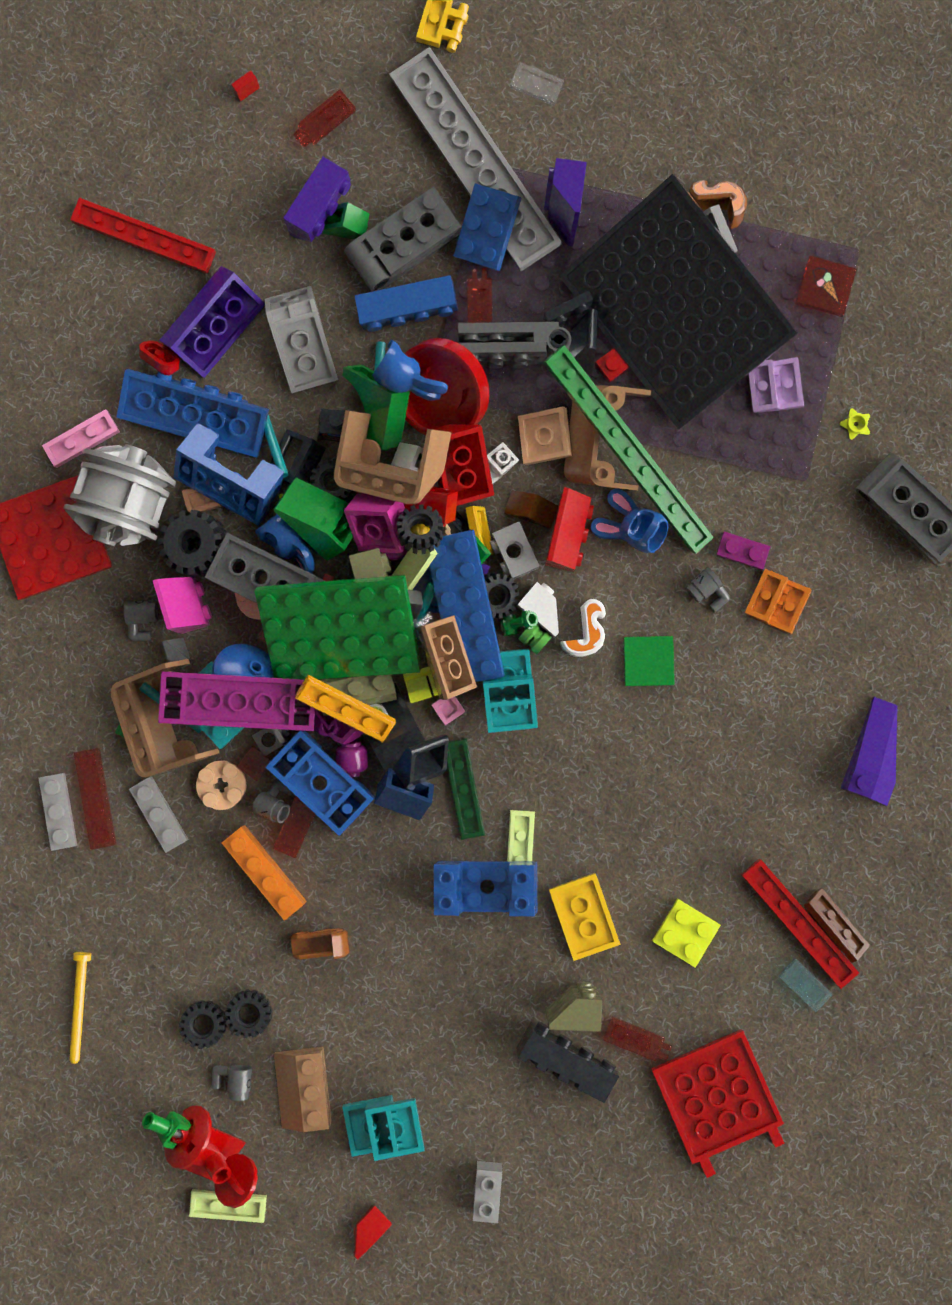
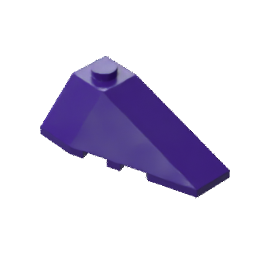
(874, 757)

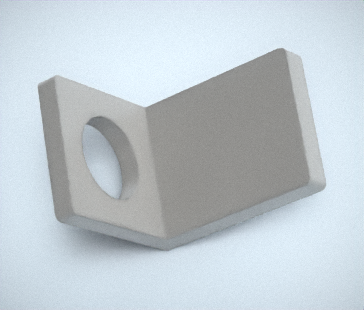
(280, 735)

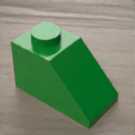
(346, 222)

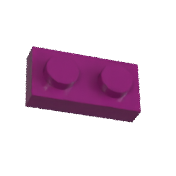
(743, 550)

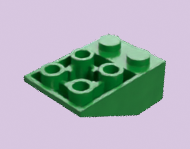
(316, 517)

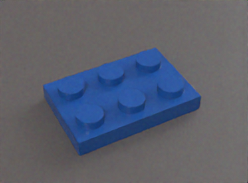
(487, 226)

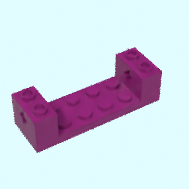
(233, 701)

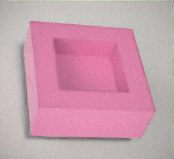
(448, 709)

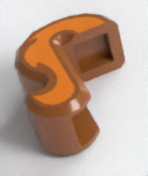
(725, 194)
(320, 944)

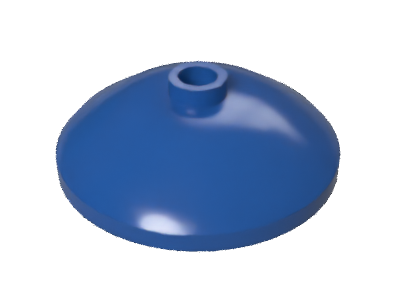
(240, 661)

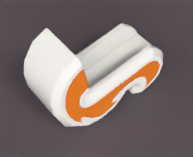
(592, 631)

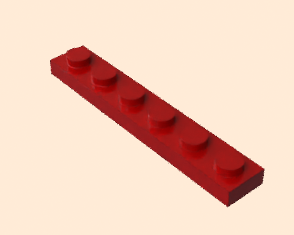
(143, 235)
(800, 923)

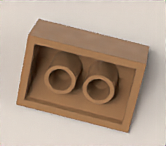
(446, 657)
(303, 1089)

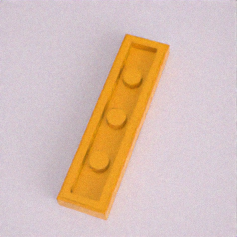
(345, 708)

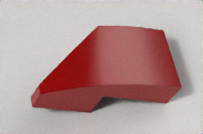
(369, 1230)

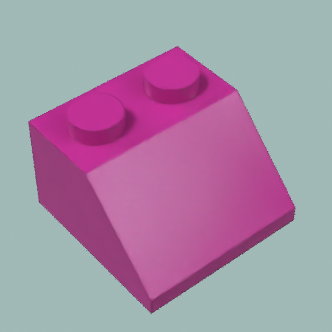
(374, 522)

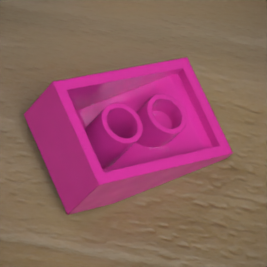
(182, 604)

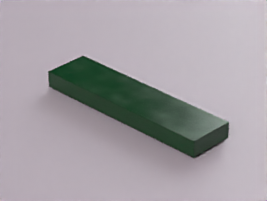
(464, 790)

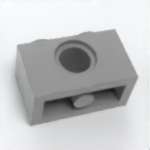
(514, 536)
(487, 1192)

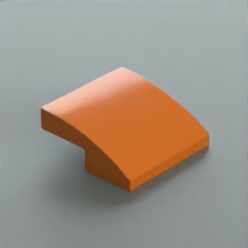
(778, 601)

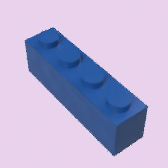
(406, 303)

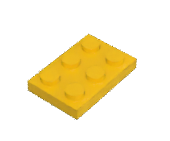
(584, 916)

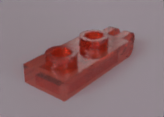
(324, 119)
(479, 297)
(294, 829)
(636, 1039)

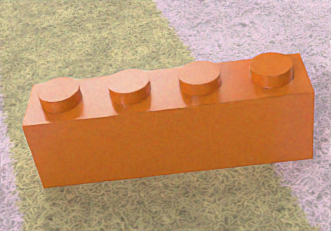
(264, 872)

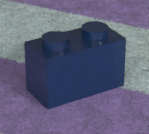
(407, 801)

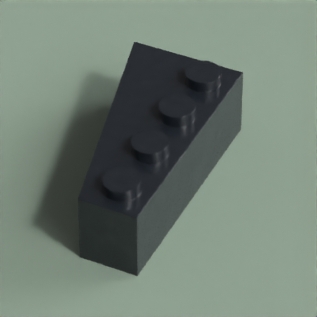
(567, 1061)

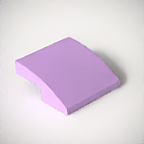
(776, 385)

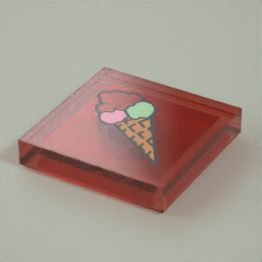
(826, 286)

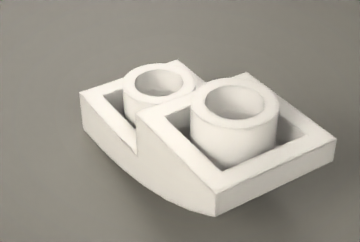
(501, 461)

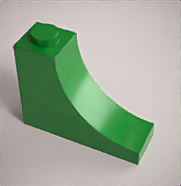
(385, 406)

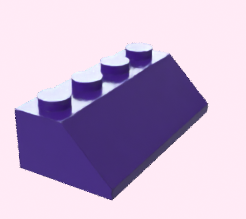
(565, 197)
(212, 321)

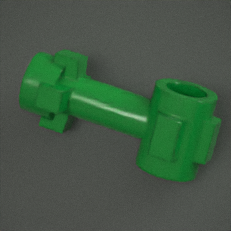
(511, 624)

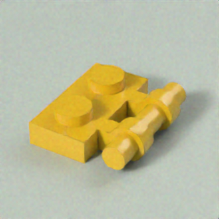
(434, 21)

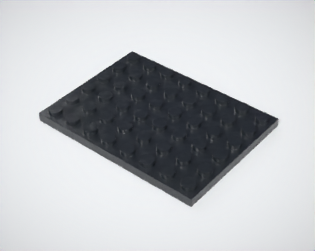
(678, 302)

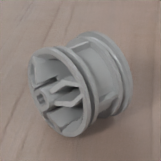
(119, 495)

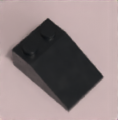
(402, 735)

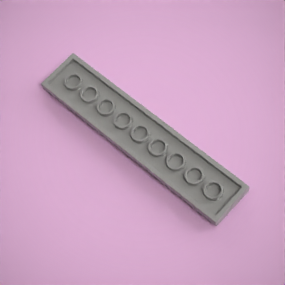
(471, 151)

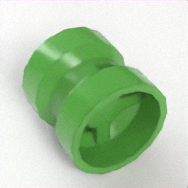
(535, 638)

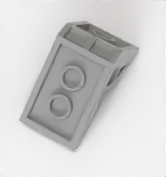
(300, 339)

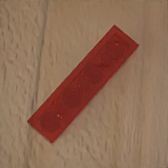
(95, 798)

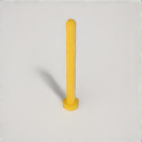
(81, 958)

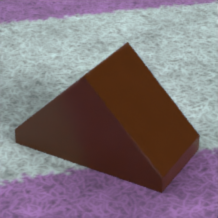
(531, 508)

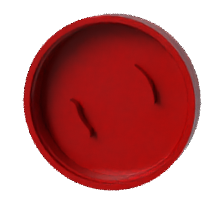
(466, 381)

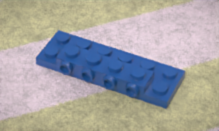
(179, 406)

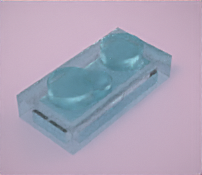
(805, 985)

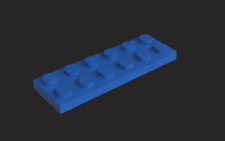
(463, 593)

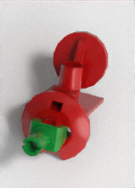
(206, 1151)

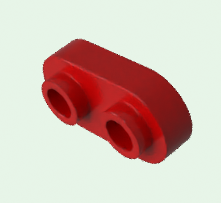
(159, 357)

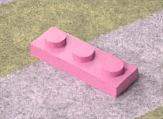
(81, 437)

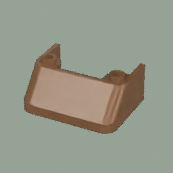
(584, 440)
(361, 471)
(151, 743)

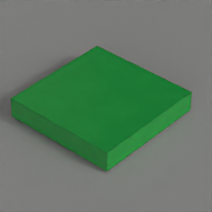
(649, 661)

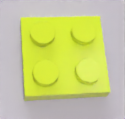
(686, 933)

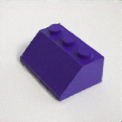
(317, 200)

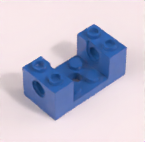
(199, 470)
(340, 800)
(459, 887)

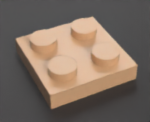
(544, 435)

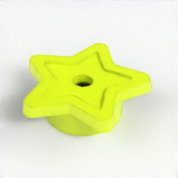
(862, 420)

